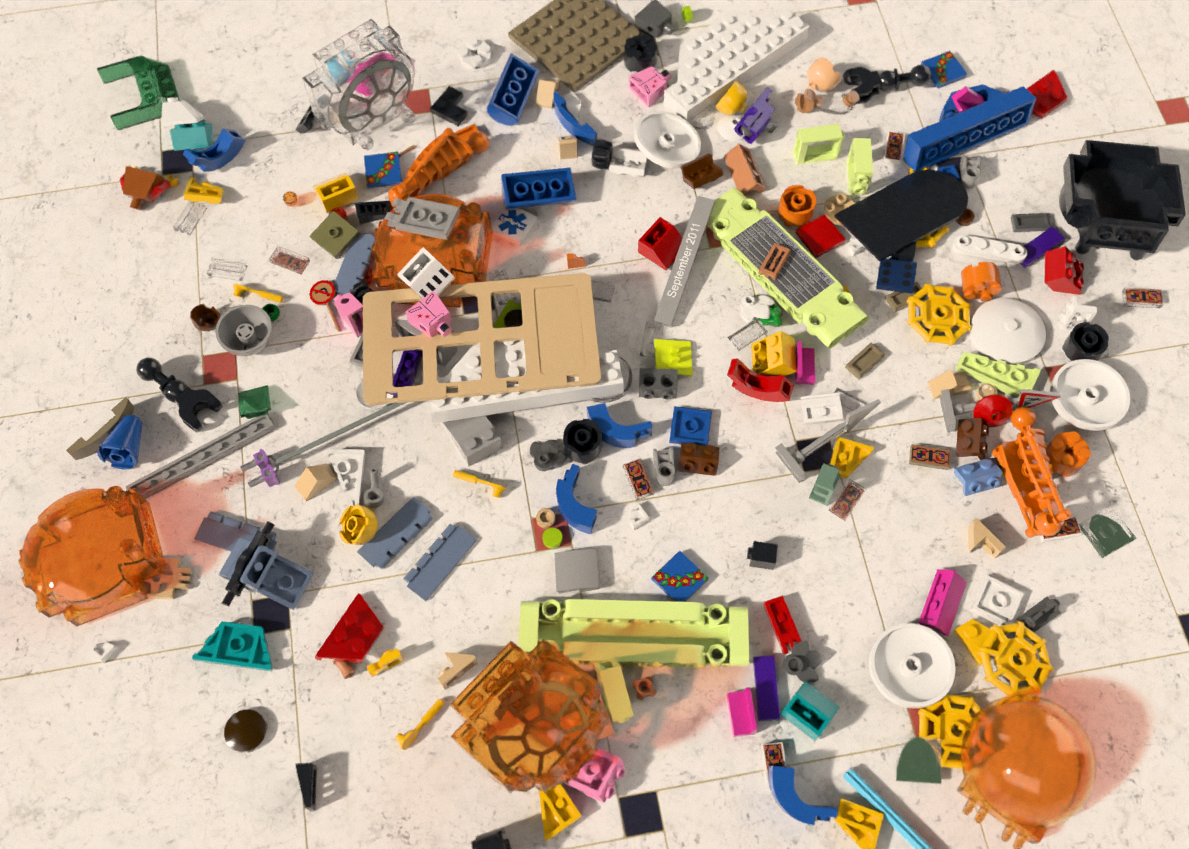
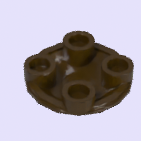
(245, 730)

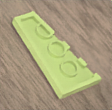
(1003, 376)

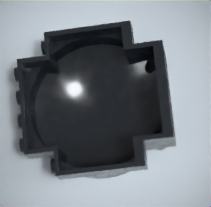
(1121, 197)

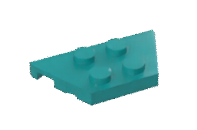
(236, 646)

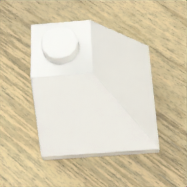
(179, 112)

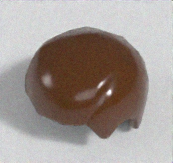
(204, 318)

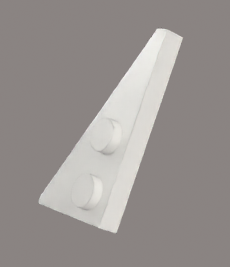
(350, 470)

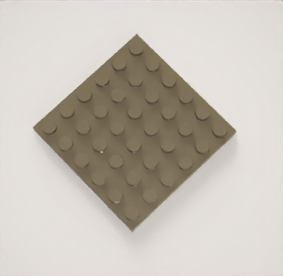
(574, 39)

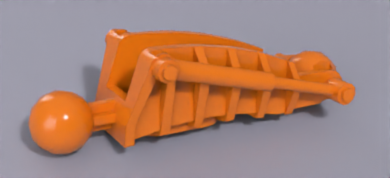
(438, 161)
(1027, 465)

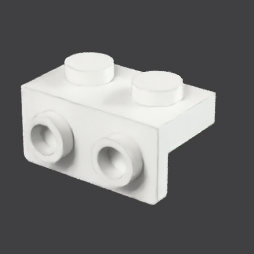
(628, 162)

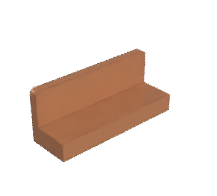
(744, 170)

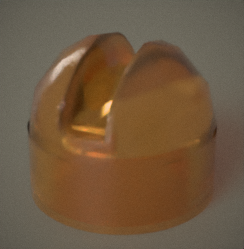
(289, 196)

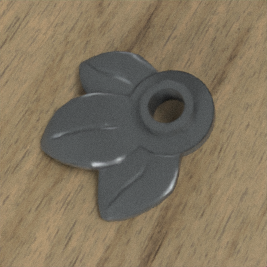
(547, 454)
(806, 661)

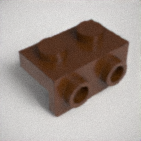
(701, 171)
(972, 438)
(698, 459)

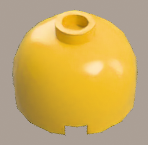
(733, 100)
(358, 525)

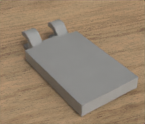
(423, 217)

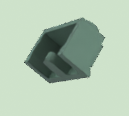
(825, 484)

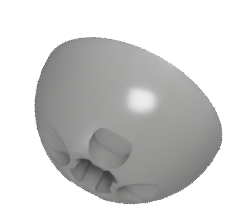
(244, 330)

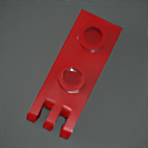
(782, 623)

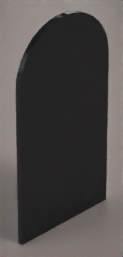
(905, 212)

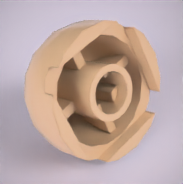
(822, 76)

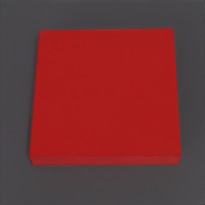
(820, 236)

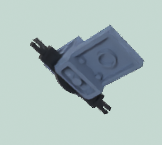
(263, 571)

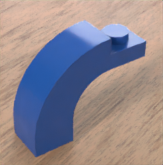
(219, 154)
(617, 434)
(573, 512)
(783, 791)

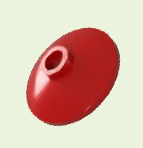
(993, 404)

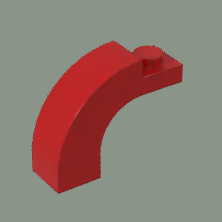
(759, 386)

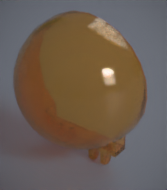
(1026, 766)

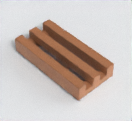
(762, 270)

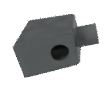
(654, 20)

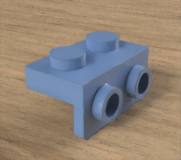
(979, 476)

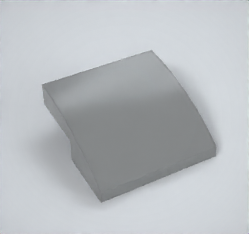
(577, 570)

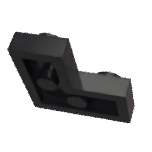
(446, 107)
(307, 121)

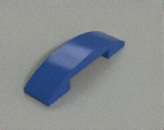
(583, 133)

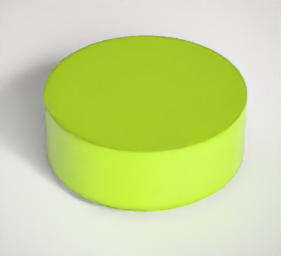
(687, 14)
(552, 538)

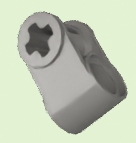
(970, 171)
(664, 463)

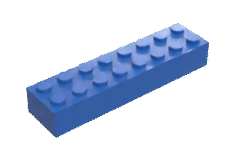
(968, 129)

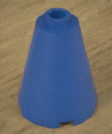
(122, 444)

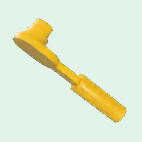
(238, 289)
(498, 489)
(406, 740)

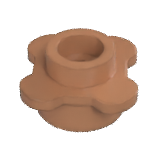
(639, 684)

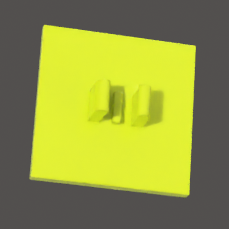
(673, 355)

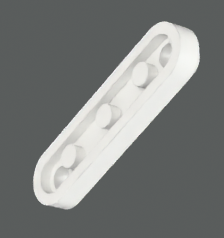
(989, 249)

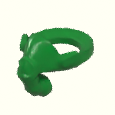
(775, 318)

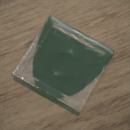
(1107, 532)
(918, 759)

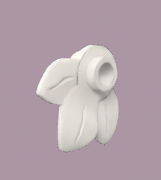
(757, 308)

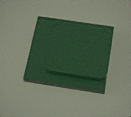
(254, 402)

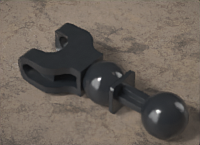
(871, 82)
(178, 392)

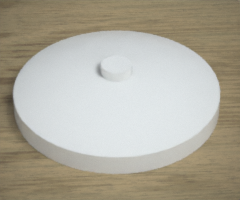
(667, 139)
(1007, 331)
(1090, 394)
(912, 665)

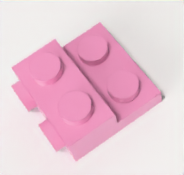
(599, 776)

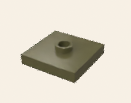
(334, 234)

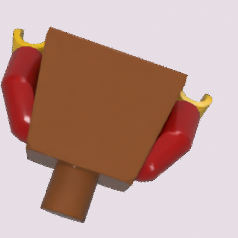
(144, 185)

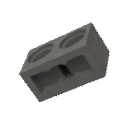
(658, 378)

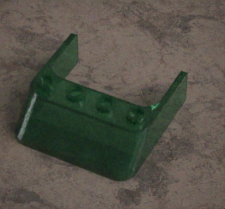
(154, 85)

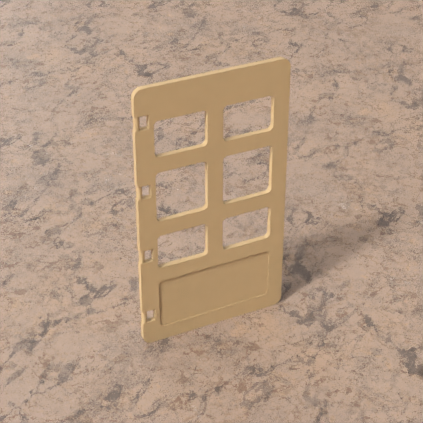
(555, 332)

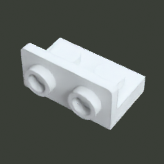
(1075, 314)

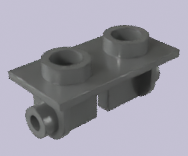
(1040, 614)

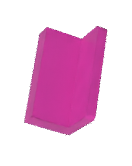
(966, 99)
(805, 365)
(742, 713)

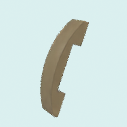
(83, 448)

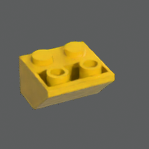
(336, 192)
(774, 355)

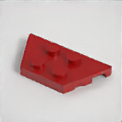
(1048, 94)
(353, 634)

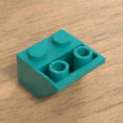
(191, 136)
(810, 711)

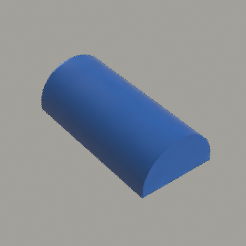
(512, 91)
(537, 188)

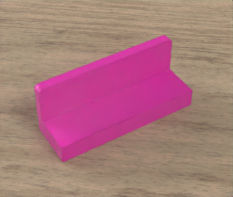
(943, 601)

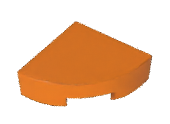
(574, 261)

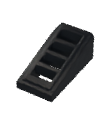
(368, 206)
(307, 780)

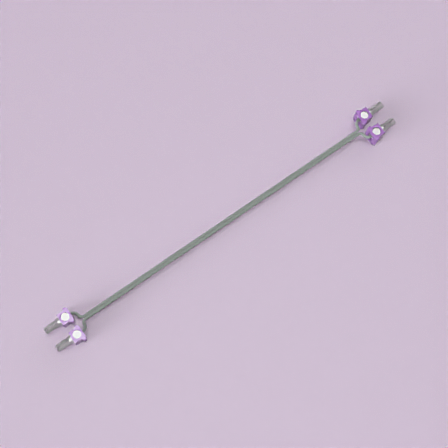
(262, 459)

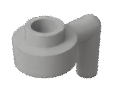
(373, 496)

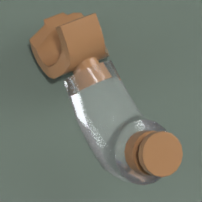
(834, 105)

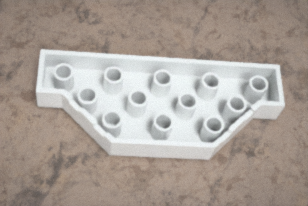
(728, 52)
(511, 363)

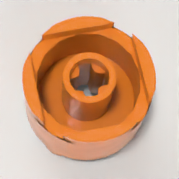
(796, 206)
(981, 281)
(1067, 453)

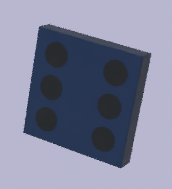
(896, 276)

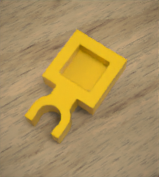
(388, 660)

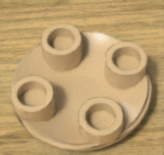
(836, 204)

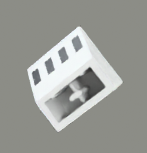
(426, 274)

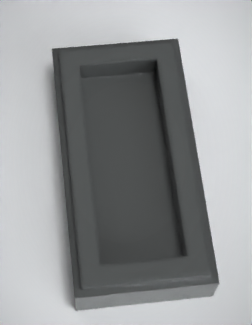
(1030, 222)

